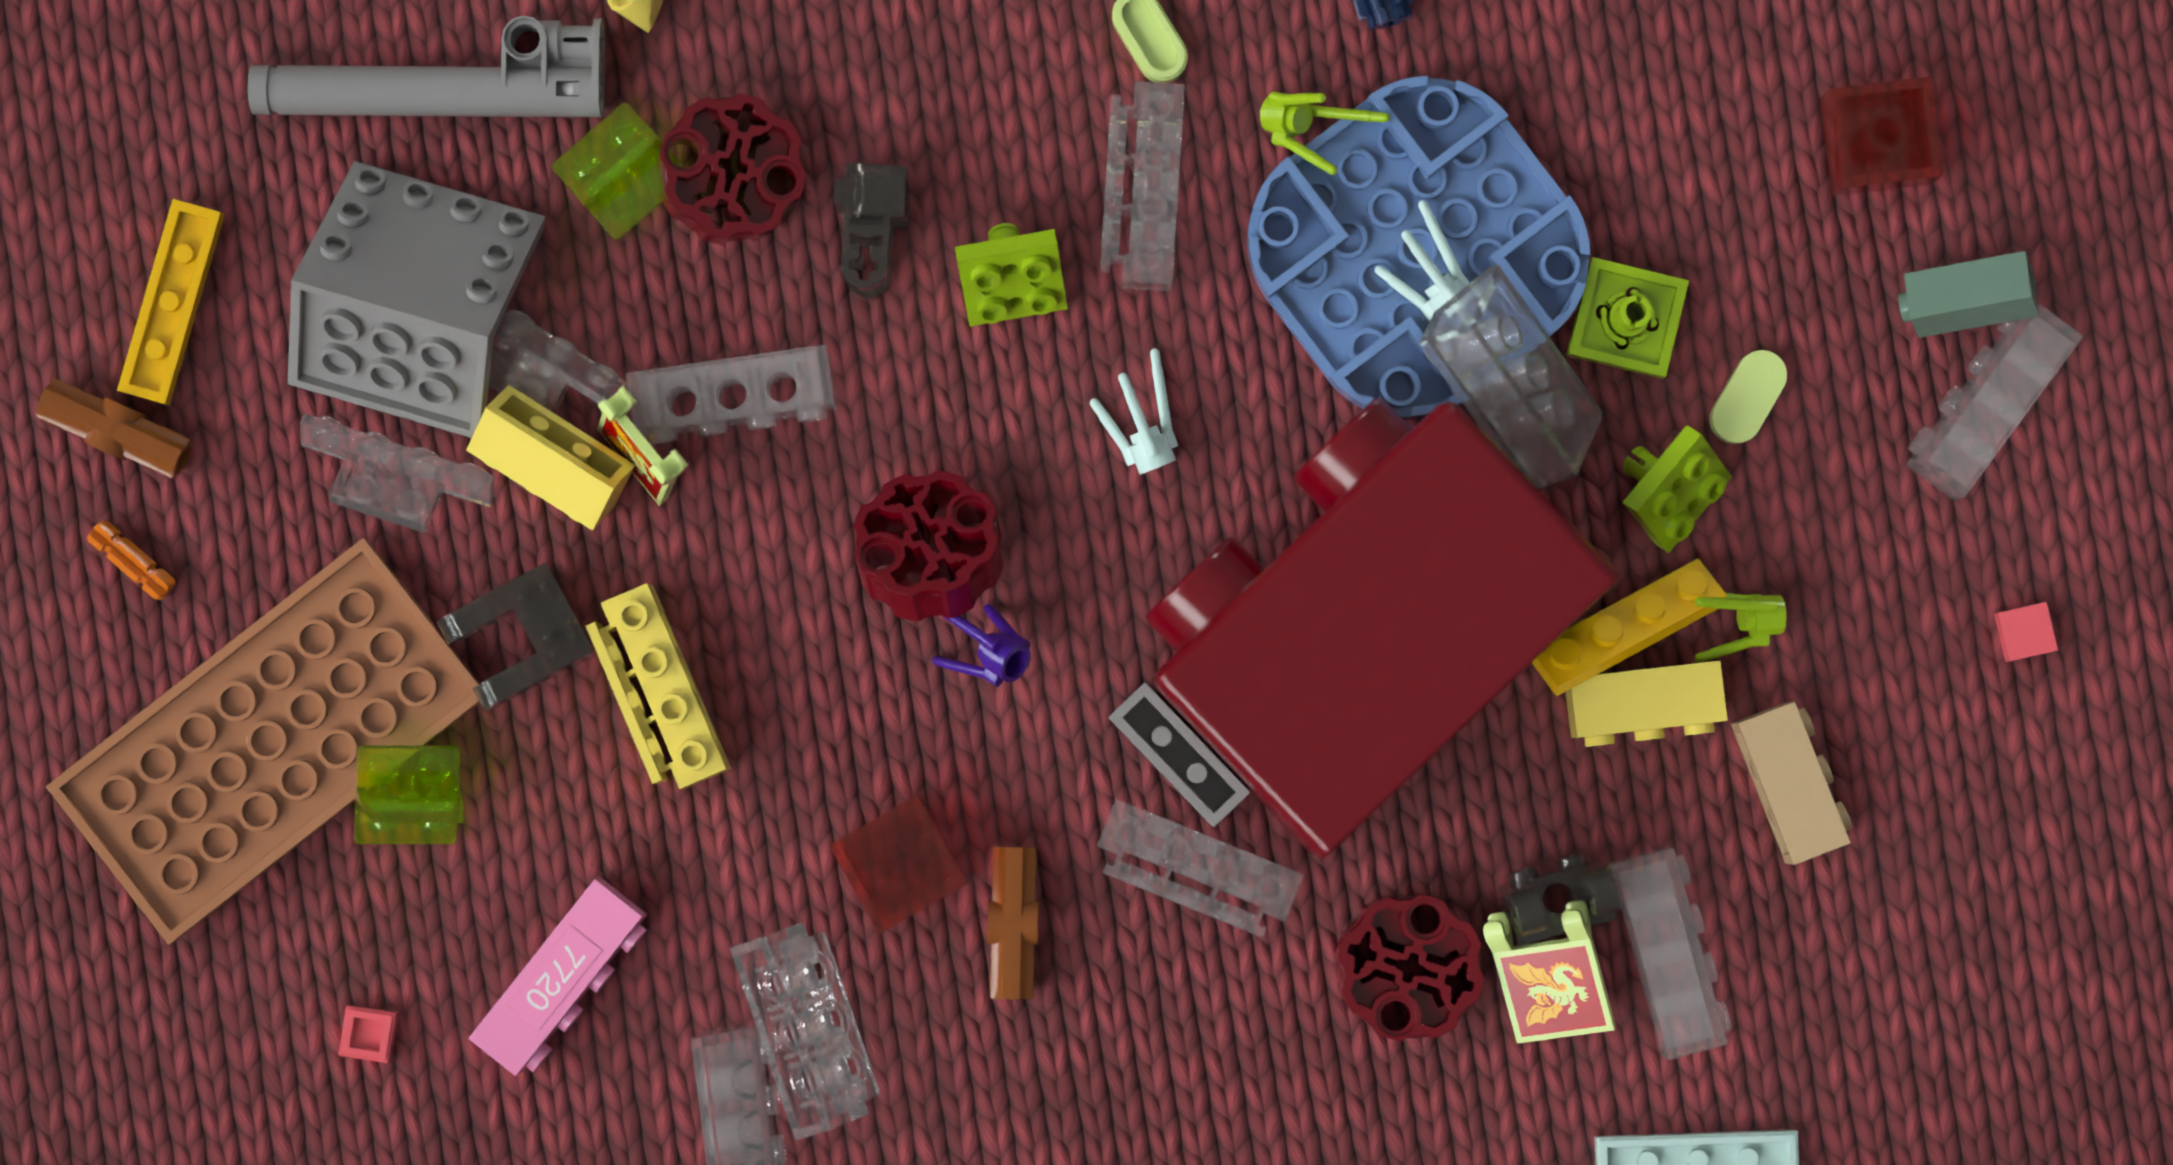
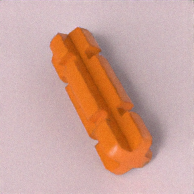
(131, 560)

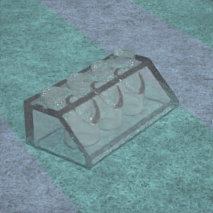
(1513, 378)
(736, 1098)

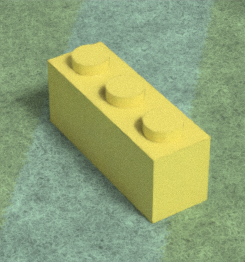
(550, 457)
(1647, 703)

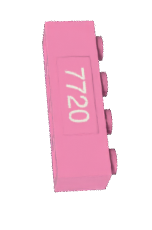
(558, 977)

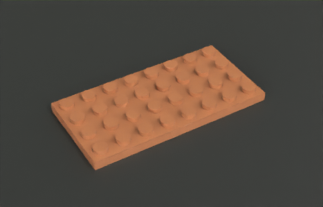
(264, 740)

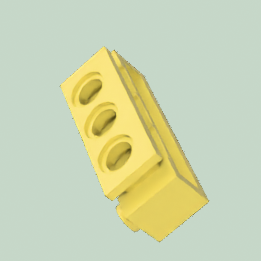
(666, 685)

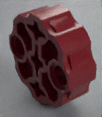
(698, 133)
(918, 580)
(1447, 935)

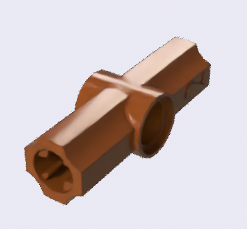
(114, 428)
(1013, 923)

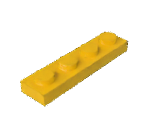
(171, 302)
(1627, 627)

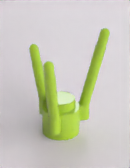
(1292, 115)
(1755, 613)

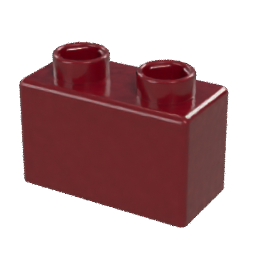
(1377, 622)

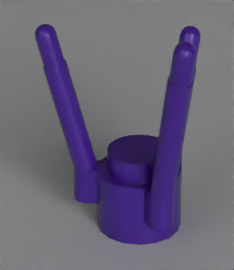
(1002, 654)

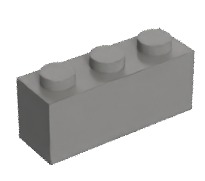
(1179, 755)

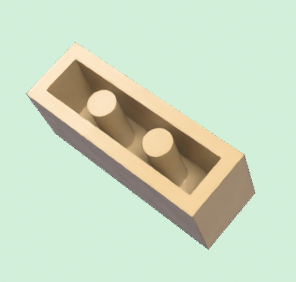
(1792, 782)

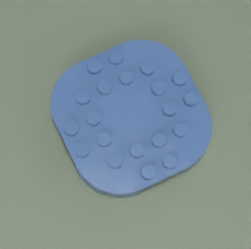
(1324, 234)

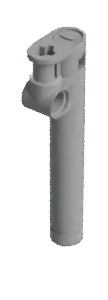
(552, 81)

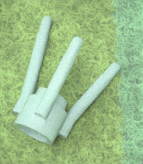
(1444, 286)
(1149, 446)

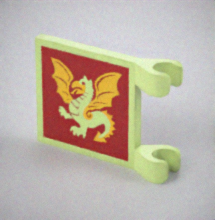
(626, 440)
(1554, 984)

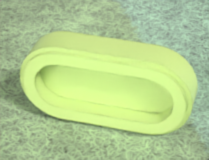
(1150, 39)
(1748, 397)

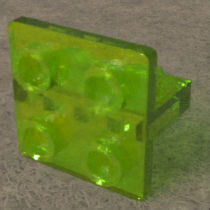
(615, 171)
(407, 794)

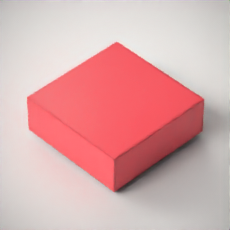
(2026, 631)
(368, 1033)

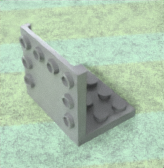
(407, 297)

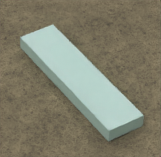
(1707, 1148)

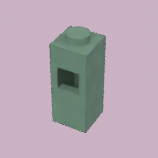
(1969, 294)

